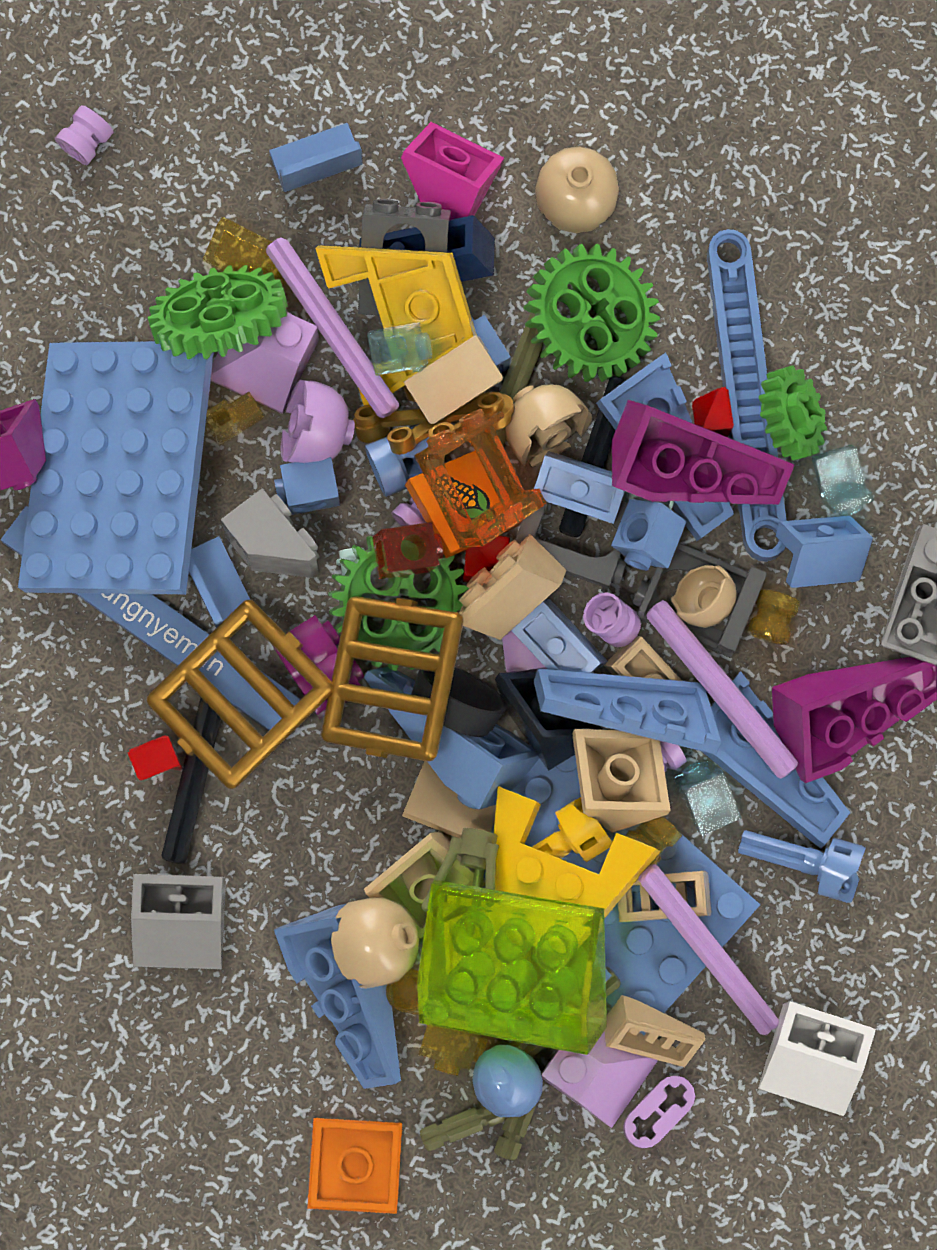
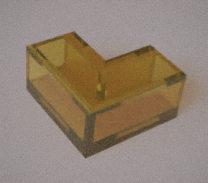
(231, 419)

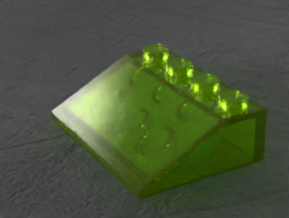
(513, 967)

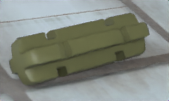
(458, 1127)
(514, 1128)

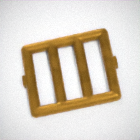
(434, 707)
(259, 745)

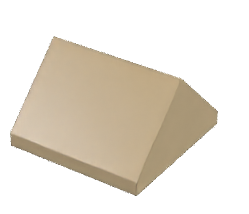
(620, 777)
(412, 875)

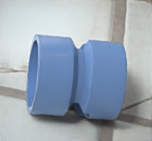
(389, 467)

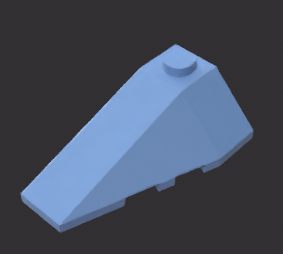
(464, 762)
(357, 1013)

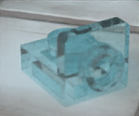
(707, 796)

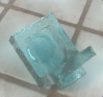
(399, 348)
(841, 480)

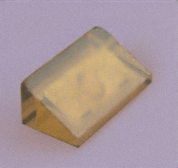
(239, 247)

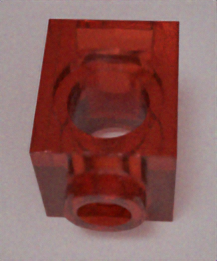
(389, 555)

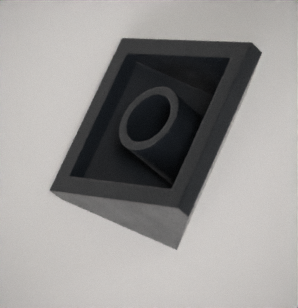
(546, 732)

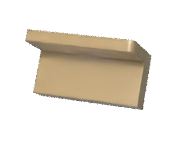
(454, 380)

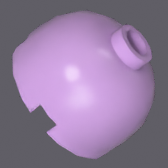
(316, 424)

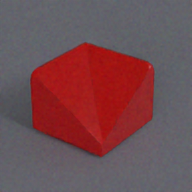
(714, 411)
(483, 556)
(154, 758)

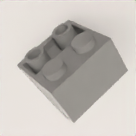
(267, 540)
(178, 921)

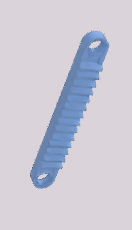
(743, 371)

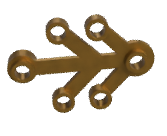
(404, 439)

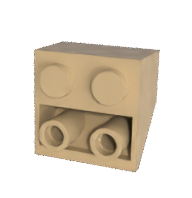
(511, 589)

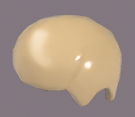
(705, 596)

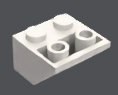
(816, 1058)

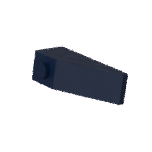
(467, 240)

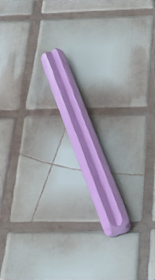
(332, 327)
(722, 689)
(708, 949)

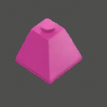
(450, 170)

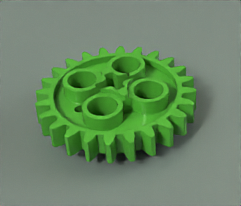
(217, 312)
(566, 335)
(393, 632)

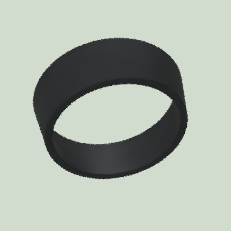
(471, 705)

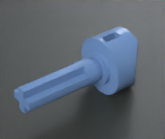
(834, 867)

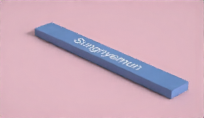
(169, 636)

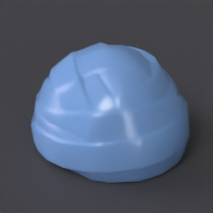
(507, 1081)

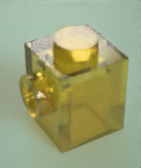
(451, 1049)

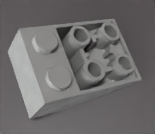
(913, 614)

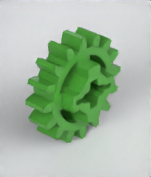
(792, 413)

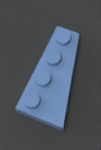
(658, 389)
(636, 705)
(808, 806)

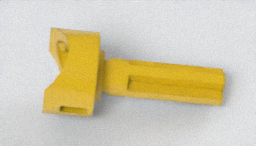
(576, 833)

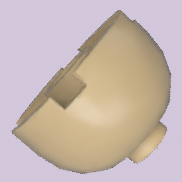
(577, 189)
(543, 421)
(375, 941)

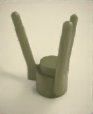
(477, 851)

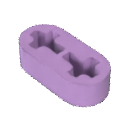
(666, 1119)

